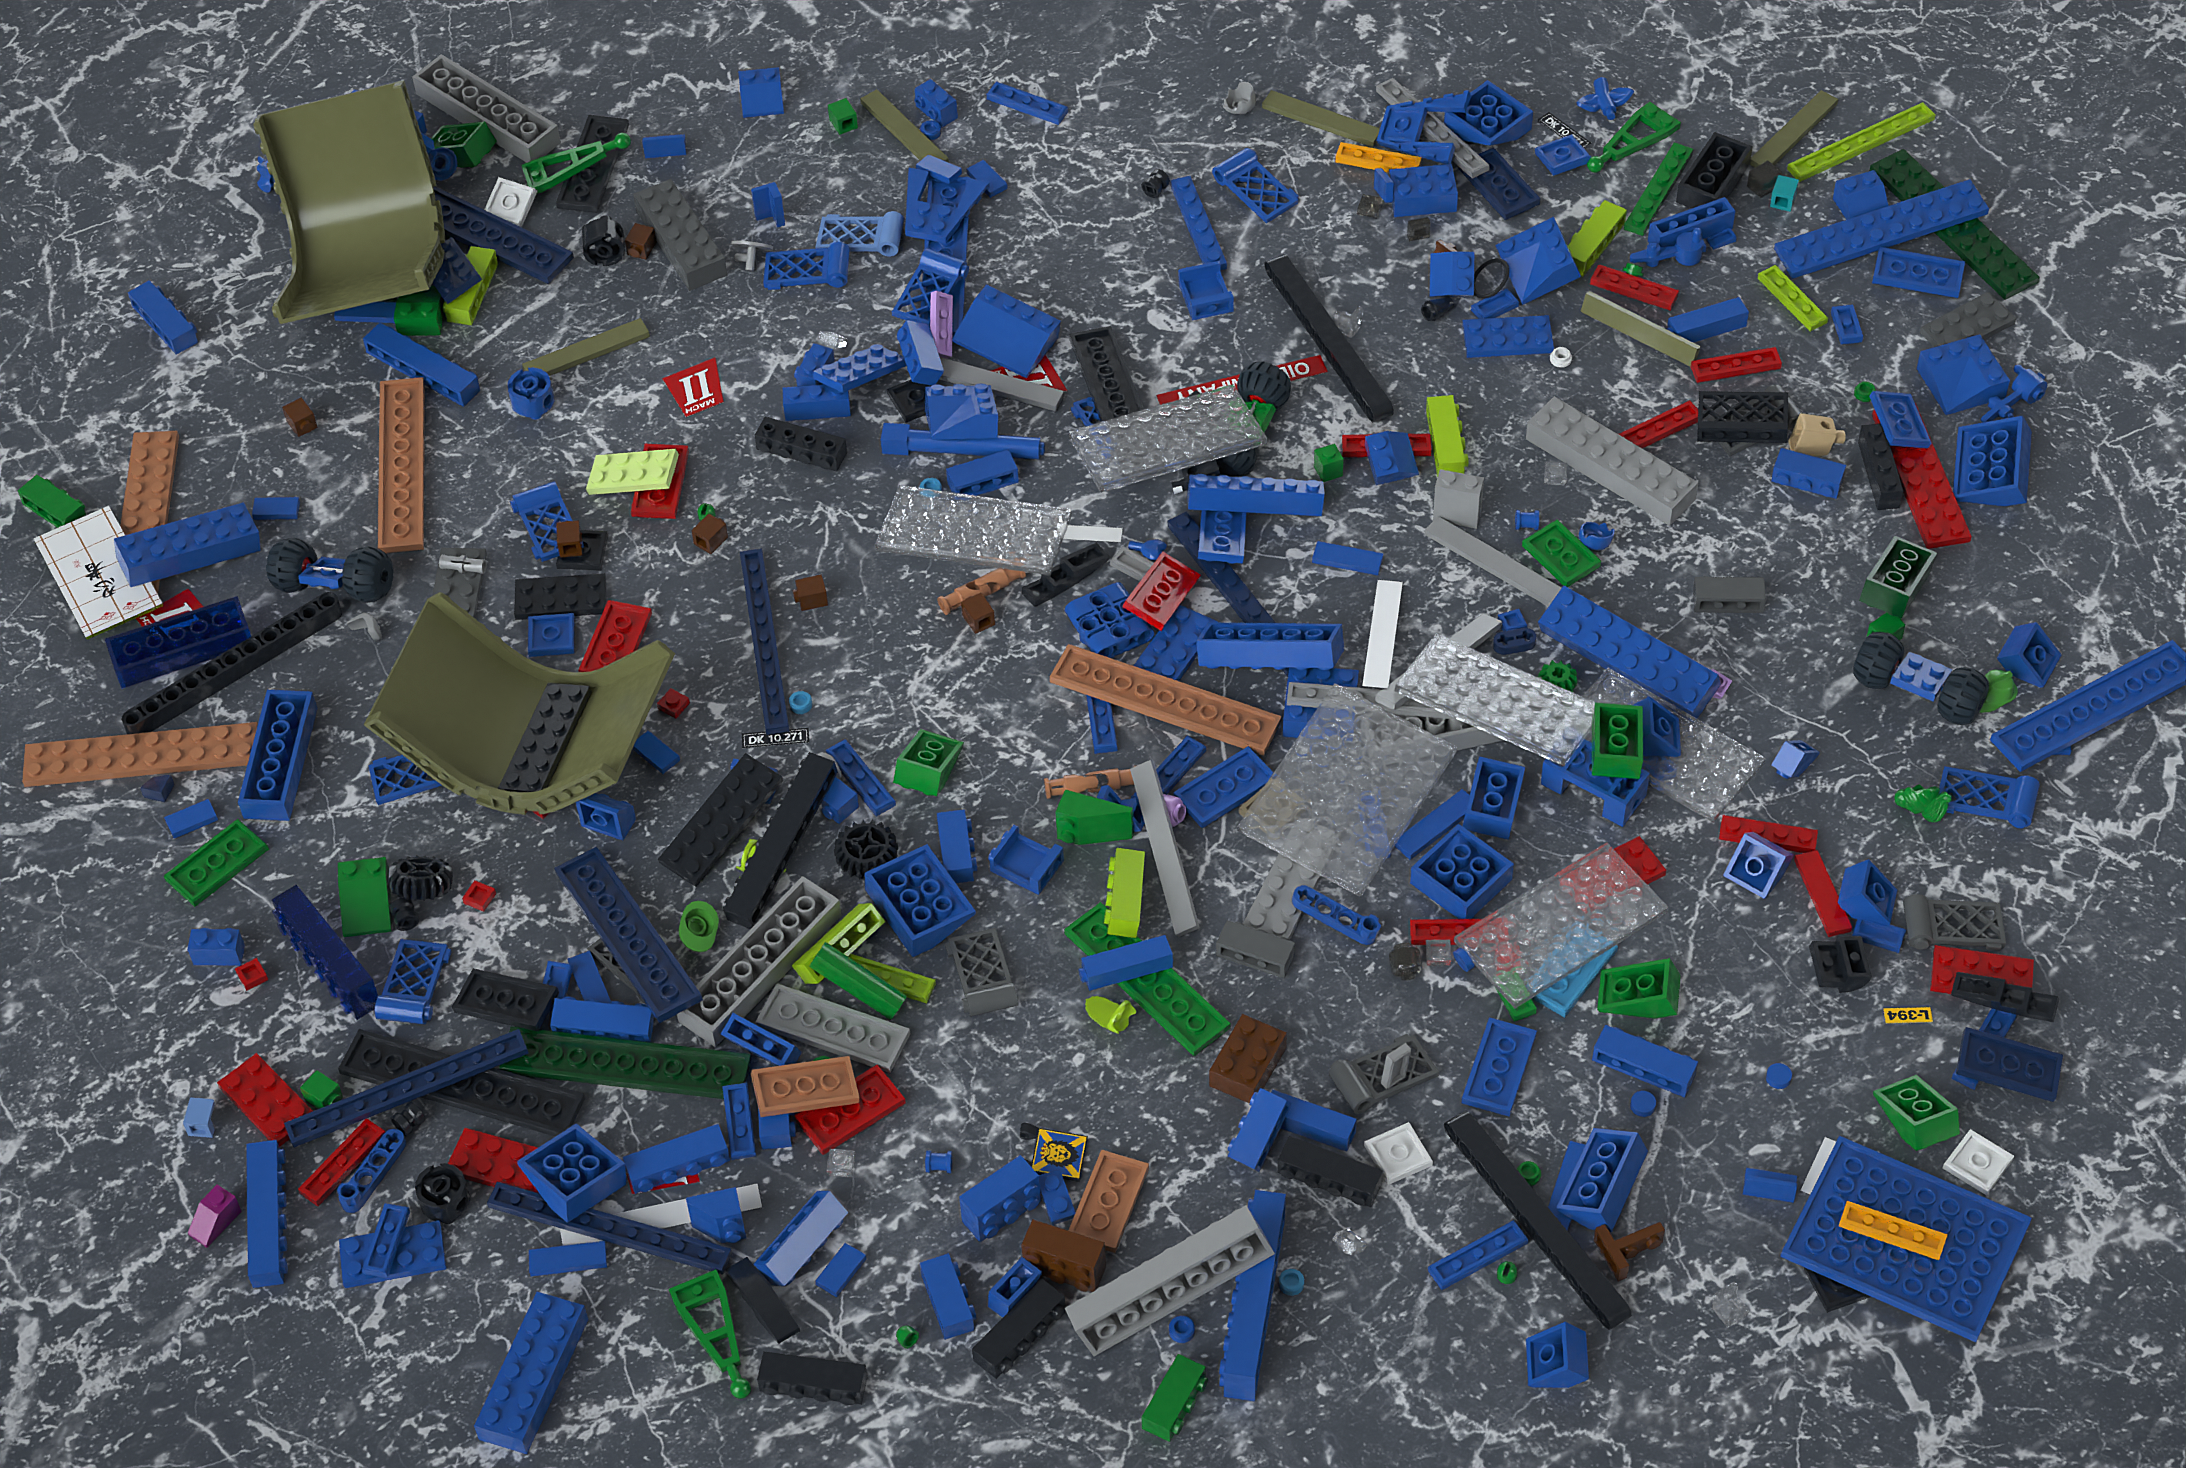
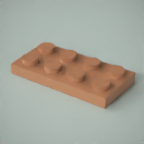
(805, 1086)
(1109, 1198)

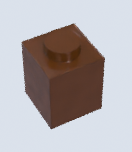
(640, 241)
(299, 417)
(709, 533)
(569, 538)
(810, 592)
(978, 613)

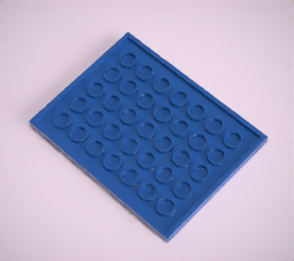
(1947, 1291)

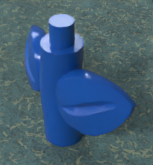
(1604, 99)

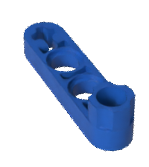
(1367, 925)
(354, 1195)

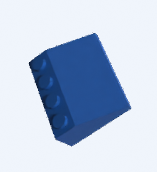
(1007, 331)
(1993, 462)
(918, 899)

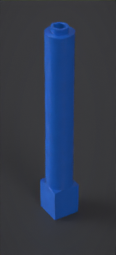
(900, 439)

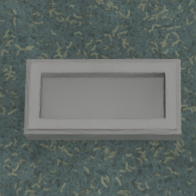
(1131, 563)
(1396, 1066)

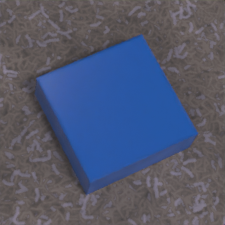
(1512, 620)

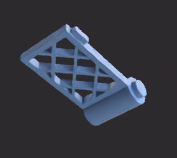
(885, 241)

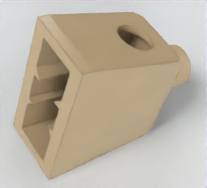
(1815, 435)

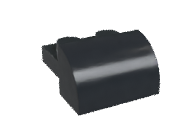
(1841, 963)

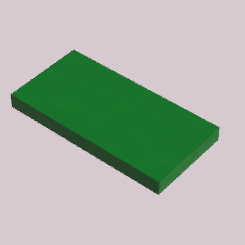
(216, 862)

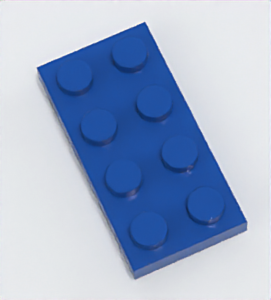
(1918, 272)
(1507, 336)
(859, 368)
(1222, 536)
(1175, 646)
(1224, 787)
(1499, 1067)
(418, 1253)

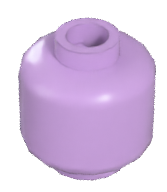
(1175, 808)

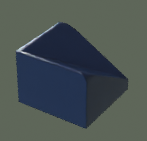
(158, 788)

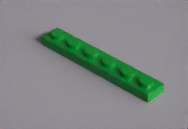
(1658, 189)

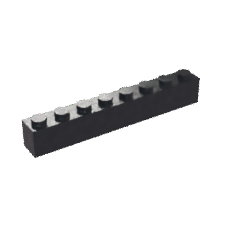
(780, 840)

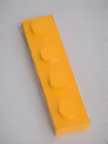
(1374, 158)
(1893, 1230)

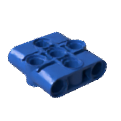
(1106, 624)

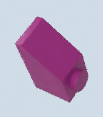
(213, 1215)

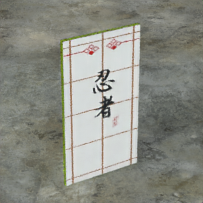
(89, 574)

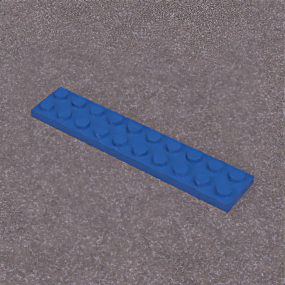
(949, 195)
(1881, 228)
(2093, 706)

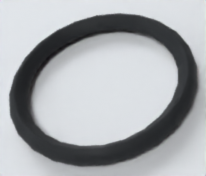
(1498, 260)

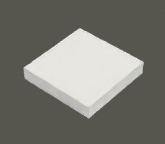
(511, 201)
(1398, 1153)
(1978, 1162)

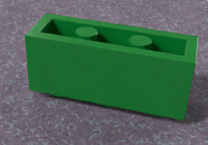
(50, 502)
(1174, 1398)

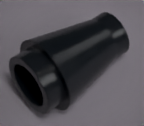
(1436, 308)

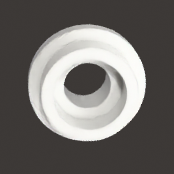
(1561, 357)

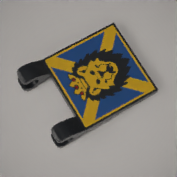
(1056, 1151)

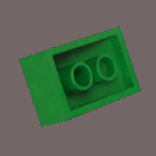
(467, 141)
(419, 313)
(927, 762)
(1092, 820)
(364, 896)
(1640, 989)
(1918, 1112)

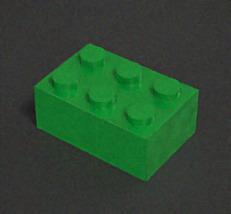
(1617, 740)

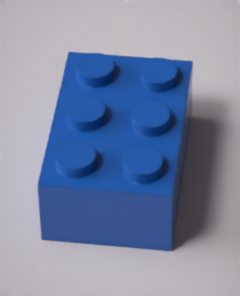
(1424, 190)
(1493, 798)
(1000, 1199)

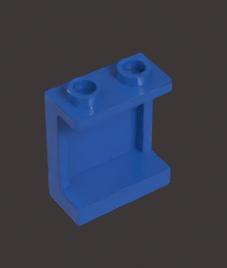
(1205, 290)
(1025, 860)

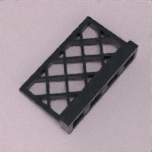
(1742, 429)

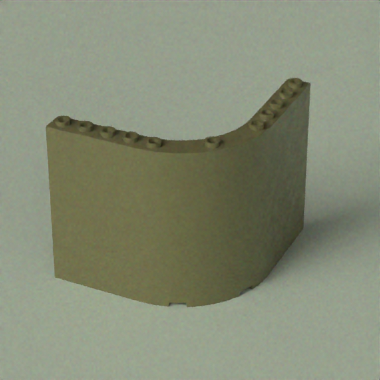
(353, 200)
(467, 697)

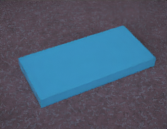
(1566, 992)

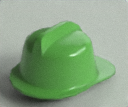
(2001, 690)
(698, 926)

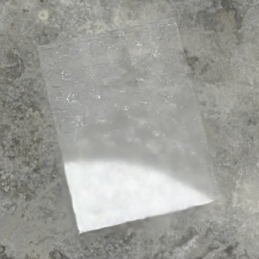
(1347, 789)

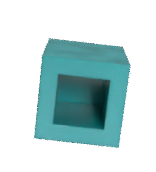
(1784, 193)

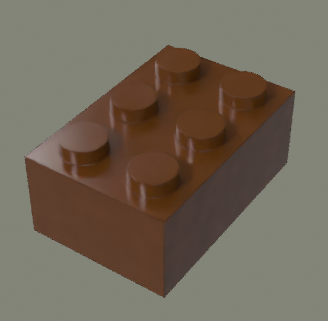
(1247, 1058)
(1065, 1255)

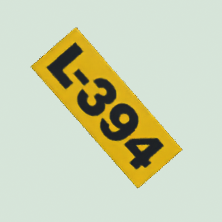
(1907, 1015)

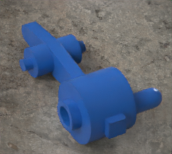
(1686, 250)
(2026, 386)

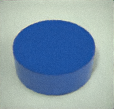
(931, 129)
(1463, 959)
(1778, 1076)
(1643, 1103)
(1181, 1329)

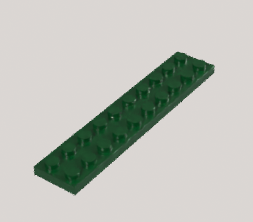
(1969, 239)
(628, 1063)

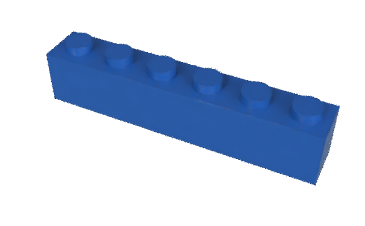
(418, 361)
(1255, 495)
(266, 1214)

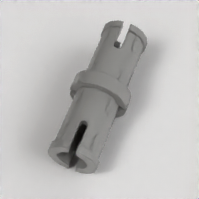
(463, 564)

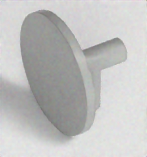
(749, 257)

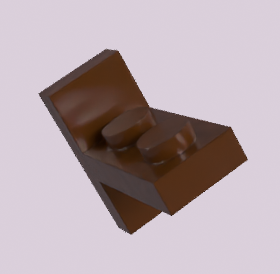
(1627, 1246)

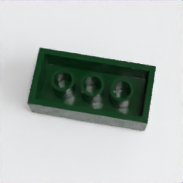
(1897, 577)

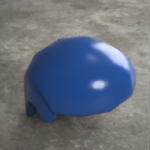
(1596, 536)

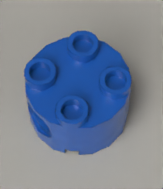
(531, 393)

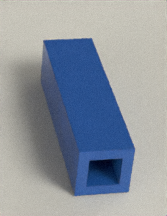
(1710, 320)
(1126, 962)
(1318, 1123)

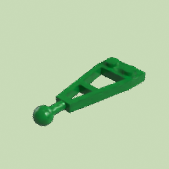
(1651, 116)
(535, 169)
(699, 1292)

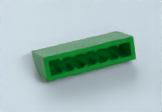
(858, 981)

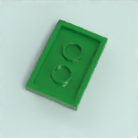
(1561, 553)

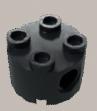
(603, 241)
(442, 1193)

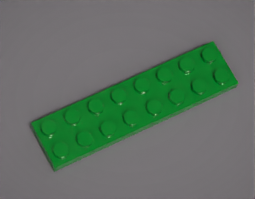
(1160, 994)

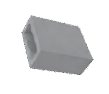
(1458, 498)

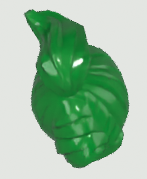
(1924, 801)

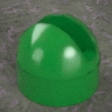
(705, 507)
(1512, 1274)
(907, 1336)

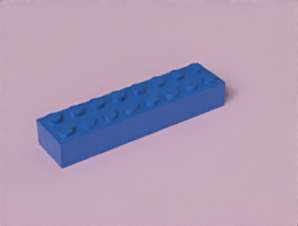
(1629, 651)
(1252, 1304)

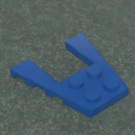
(1405, 121)
(933, 220)

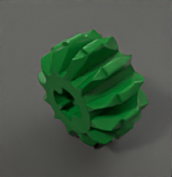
(1559, 675)

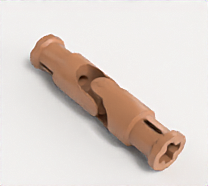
(996, 581)
(1076, 783)

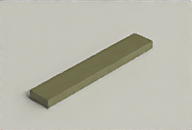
(1321, 118)
(900, 126)
(1795, 129)
(1640, 328)
(590, 348)

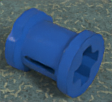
(1527, 520)
(938, 1161)

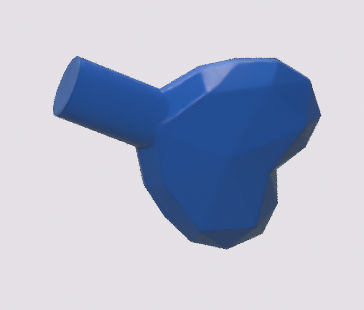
(1149, 549)

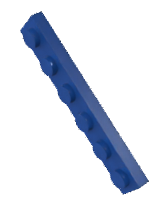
(1197, 221)

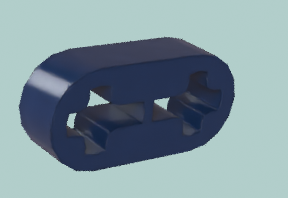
(1514, 640)

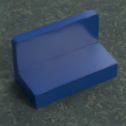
(664, 146)
(768, 203)
(1770, 1185)

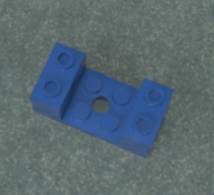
(1619, 794)

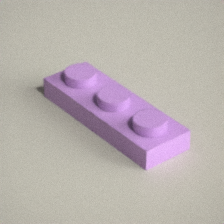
(941, 322)

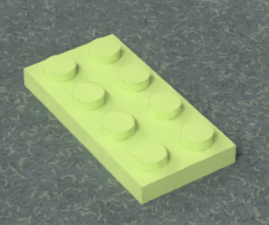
(632, 471)

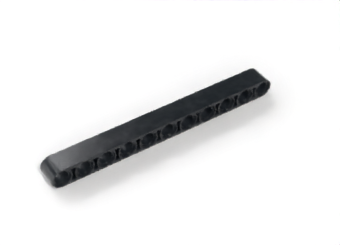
(1329, 338)
(232, 664)
(1538, 1220)

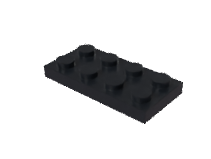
(560, 595)
(505, 999)

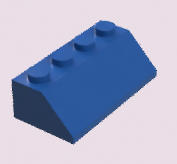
(1603, 1178)

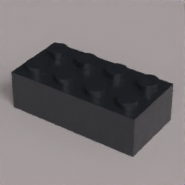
(1714, 171)

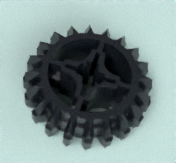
(861, 844)
(420, 878)

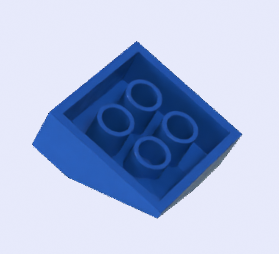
(1490, 117)
(1538, 260)
(1962, 374)
(961, 412)
(1296, 716)
(1461, 873)
(573, 1172)

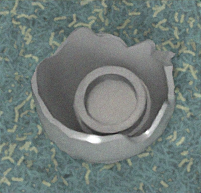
(1241, 99)

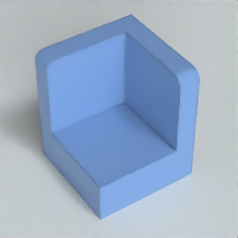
(198, 1117)

